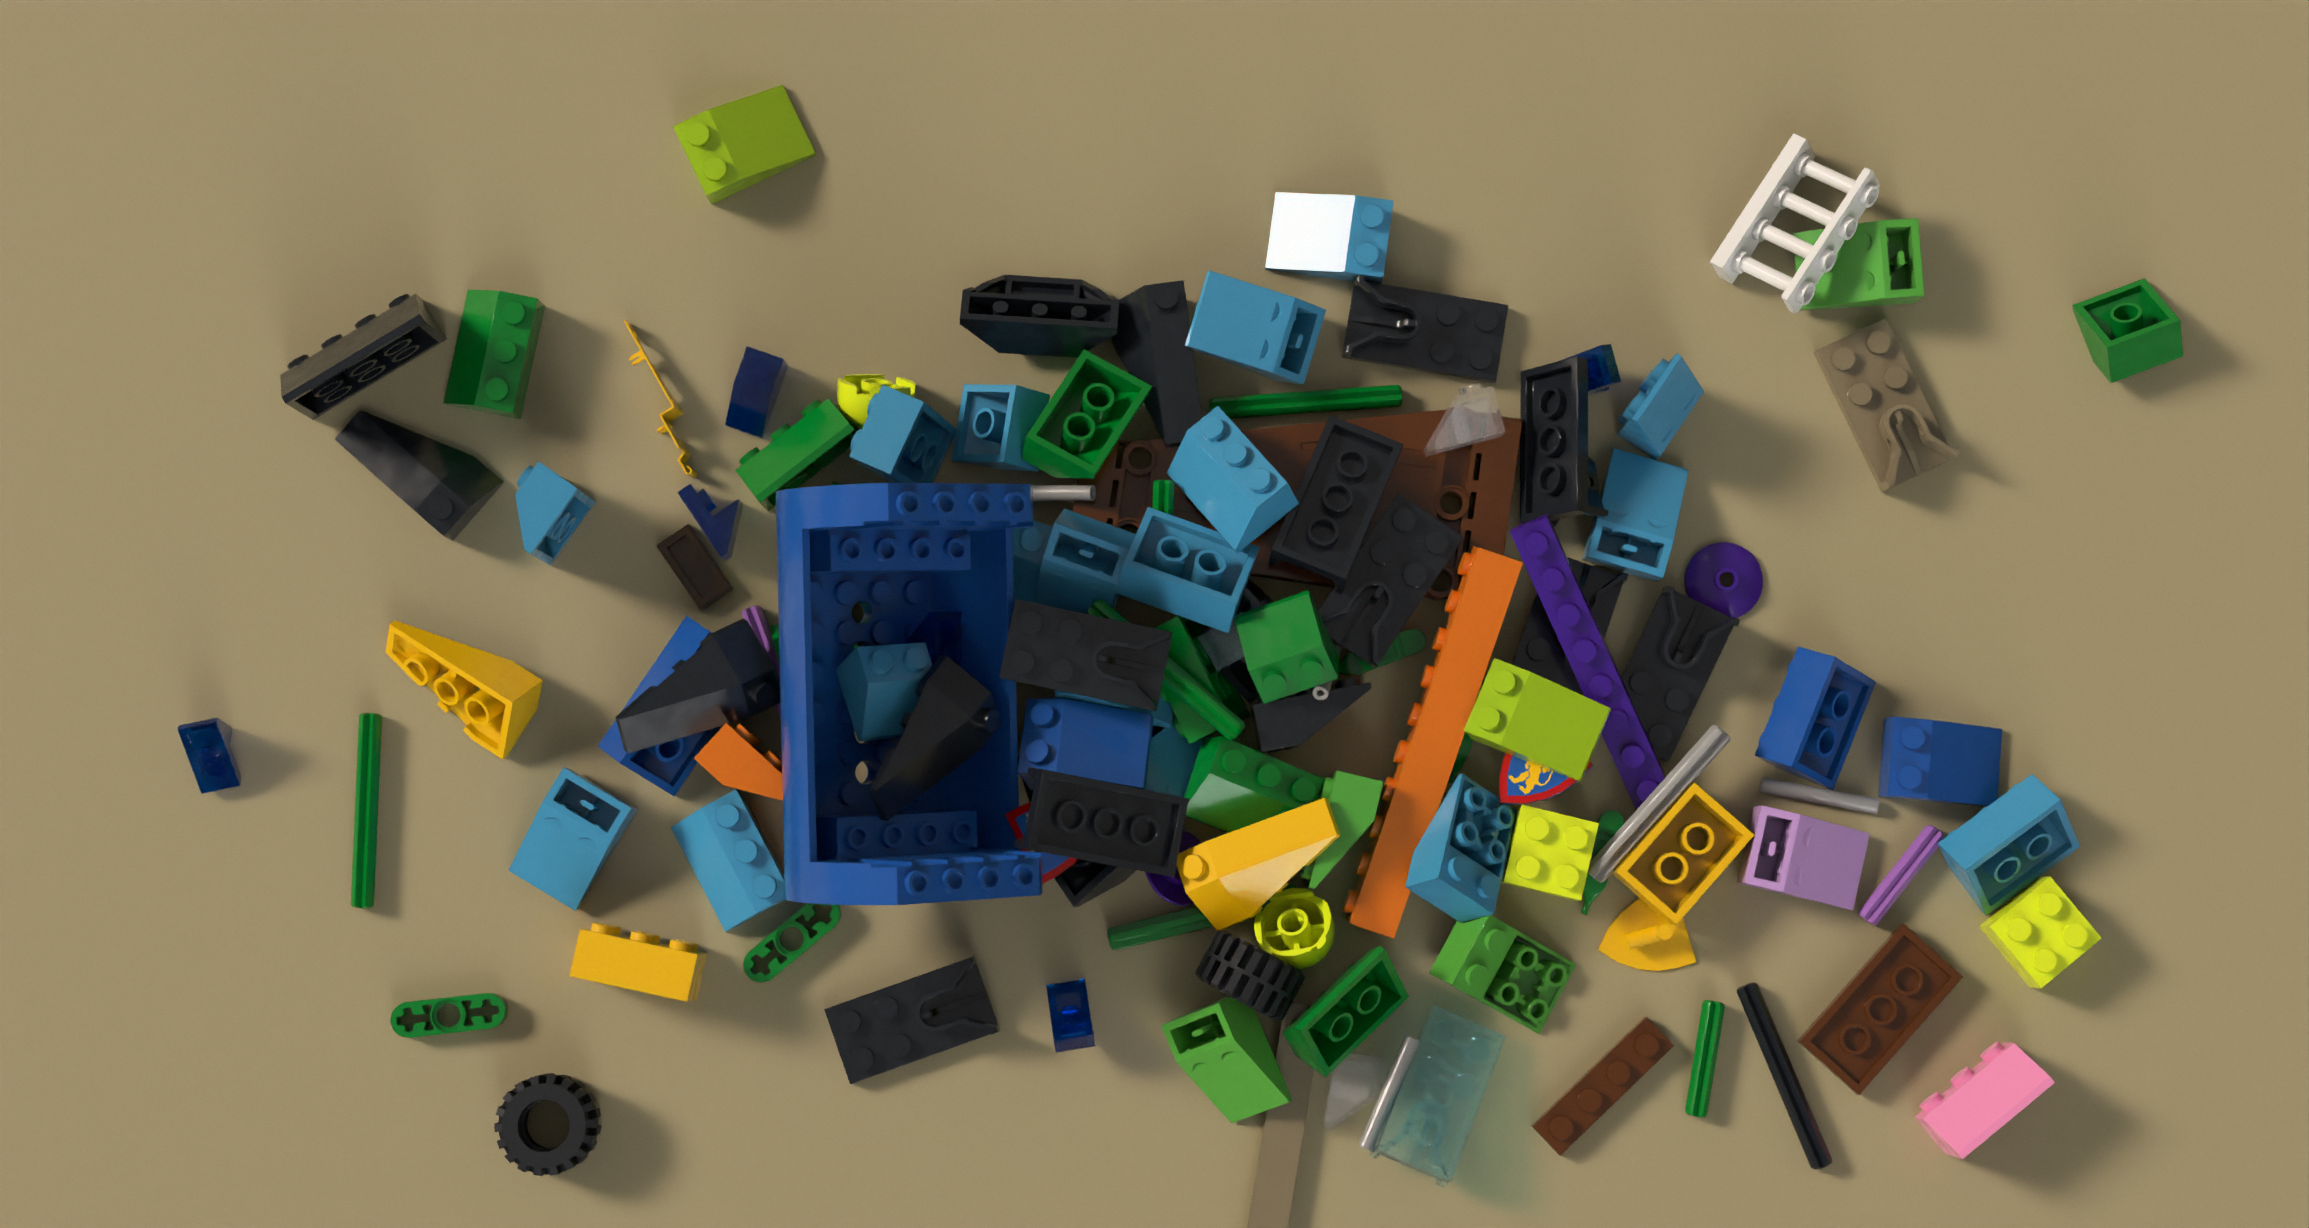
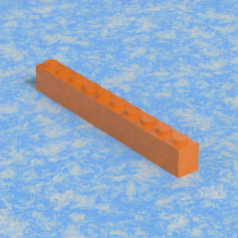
(1433, 738)

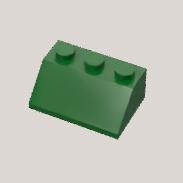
(494, 352)
(1084, 419)
(796, 452)
(1192, 657)
(1242, 786)
(1347, 1012)

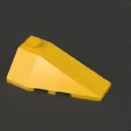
(481, 688)
(1246, 867)

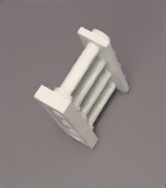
(1777, 194)

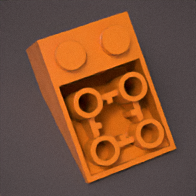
(740, 764)

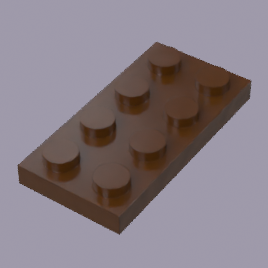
(1879, 1009)

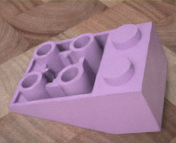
(1803, 857)

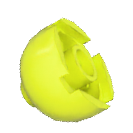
(858, 389)
(1296, 927)

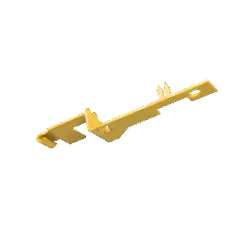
(671, 413)

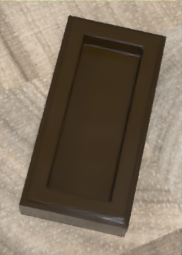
(695, 567)

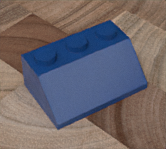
(1815, 717)

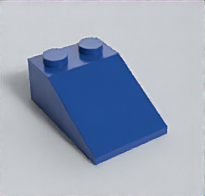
(1086, 741)
(1939, 761)

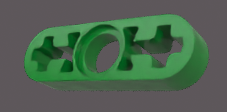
(775, 965)
(419, 1007)

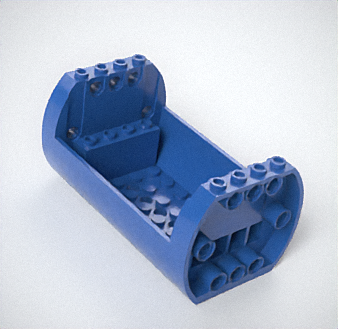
(899, 557)

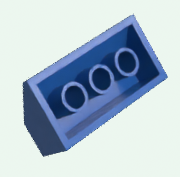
(670, 762)

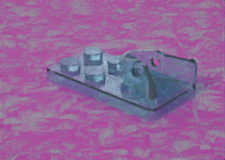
(1440, 1095)

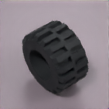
(1250, 975)
(515, 1134)

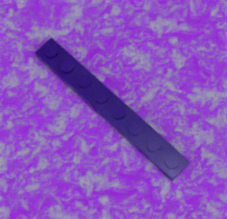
(1589, 655)

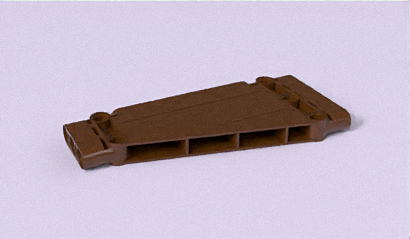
(1289, 451)

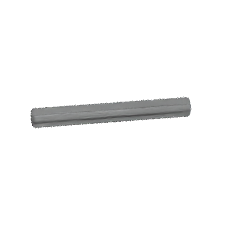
(1658, 803)

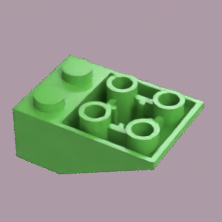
(1872, 267)
(1354, 807)
(1503, 970)
(1228, 1058)

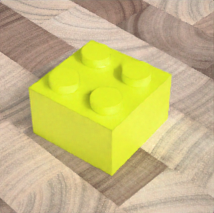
(1549, 852)
(2040, 932)

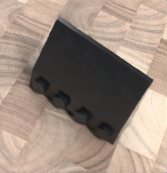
(360, 357)

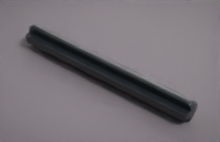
(1784, 1075)

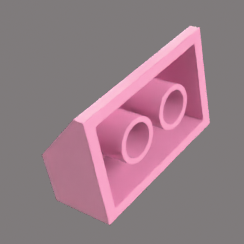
(1982, 1099)

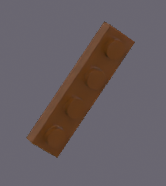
(1602, 1085)

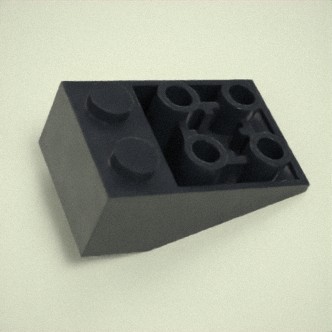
(1293, 720)

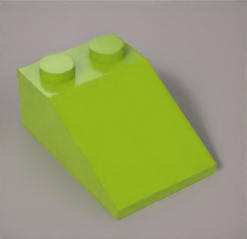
(744, 142)
(1536, 720)

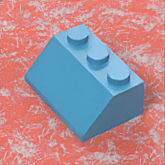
(1230, 480)
(548, 511)
(1186, 570)
(2009, 843)
(732, 859)

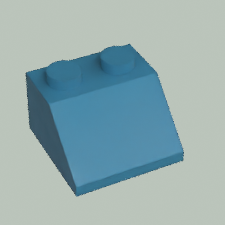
(995, 425)
(882, 686)

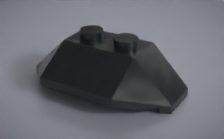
(1039, 315)

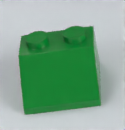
(2129, 330)
(1287, 647)

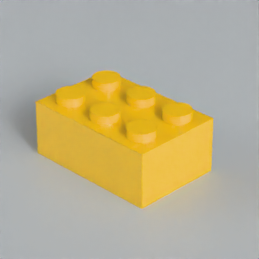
(1683, 854)
(638, 962)

